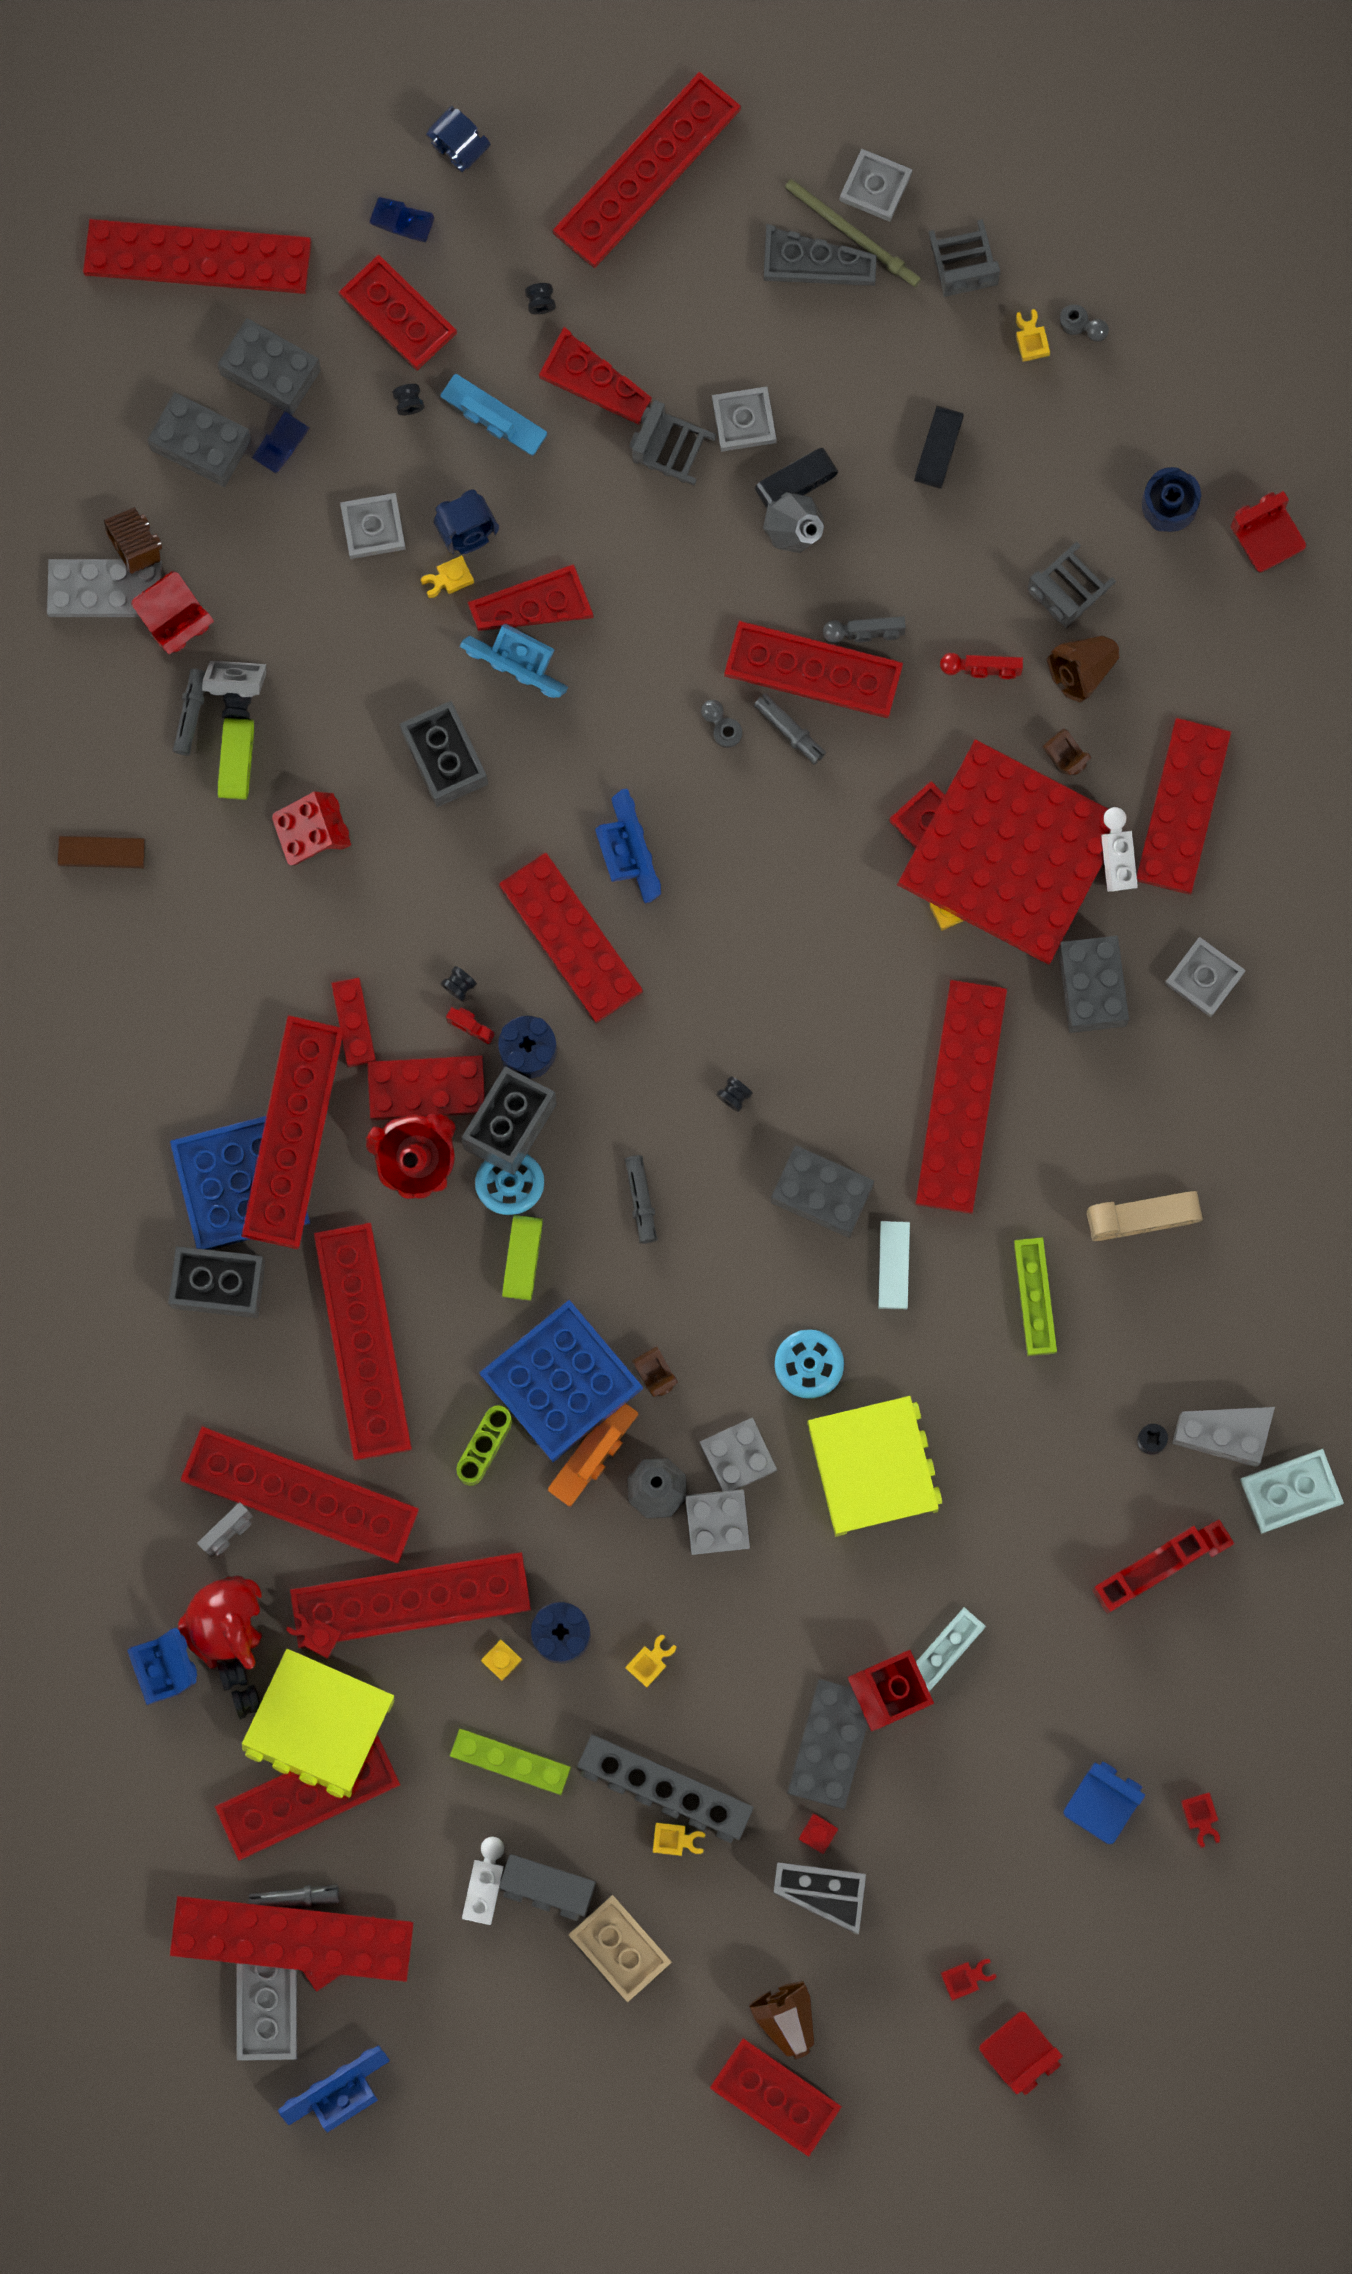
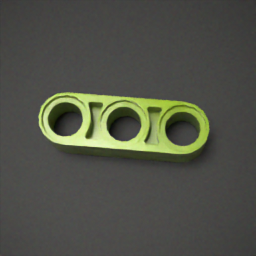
(236, 758)
(522, 1257)
(488, 1431)

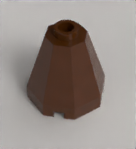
(1082, 665)
(787, 2018)

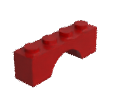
(1150, 1570)

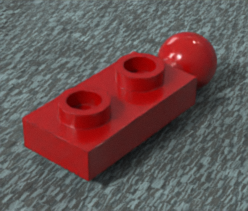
(982, 666)

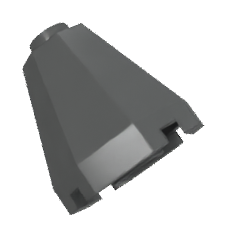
(793, 522)
(660, 1501)

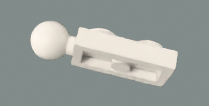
(1118, 852)
(484, 1883)

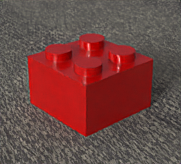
(890, 1690)

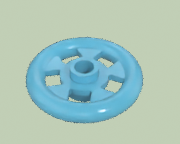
(523, 1200)
(823, 1384)

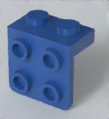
(163, 1667)
(1104, 1802)

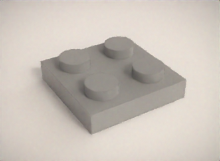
(875, 185)
(744, 419)
(372, 526)
(234, 677)
(1205, 977)
(738, 1456)
(717, 1522)
(217, 1538)

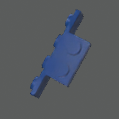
(626, 848)
(338, 2095)

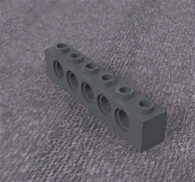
(599, 1749)

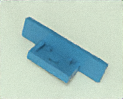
(493, 414)
(519, 656)

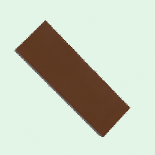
(101, 852)

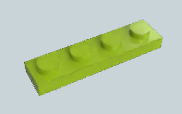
(1035, 1296)
(510, 1761)

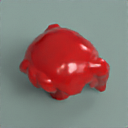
(414, 1154)
(220, 1621)

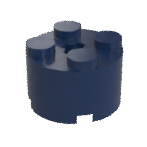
(457, 138)
(1178, 486)
(465, 522)
(543, 1044)
(574, 1643)

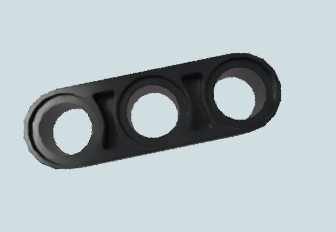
(939, 447)
(798, 477)

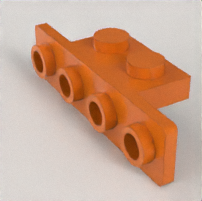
(590, 1455)

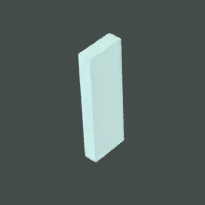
(894, 1265)
(949, 1647)

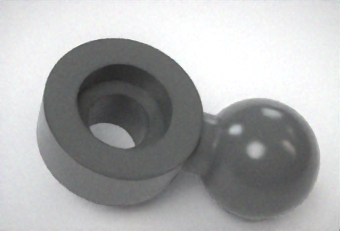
(1096, 329)
(713, 712)

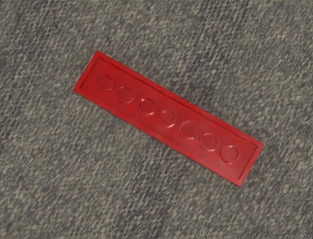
(646, 170)
(197, 256)
(961, 1097)
(292, 1132)
(362, 1341)
(299, 1495)
(416, 1598)
(292, 1938)

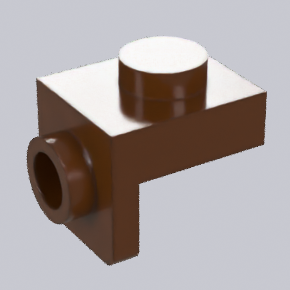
(1066, 753)
(655, 1372)

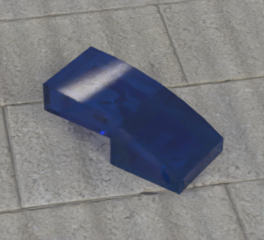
(401, 220)
(281, 442)

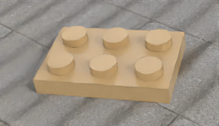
(620, 1948)

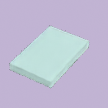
(1291, 1491)

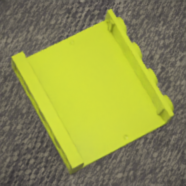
(874, 1465)
(316, 1723)

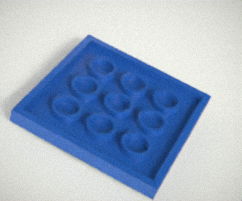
(217, 1180)
(561, 1380)

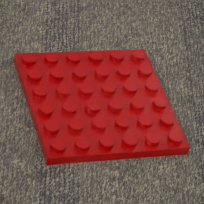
(1009, 852)

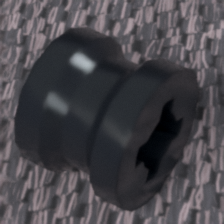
(540, 298)
(408, 399)
(236, 706)
(458, 983)
(734, 1094)
(1148, 1443)
(232, 1674)
(246, 1701)

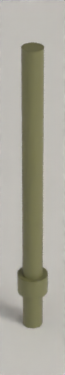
(894, 265)

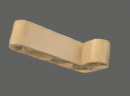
(1143, 1216)

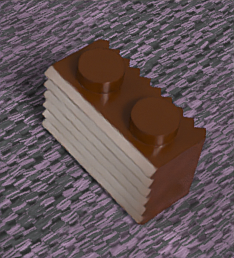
(133, 540)

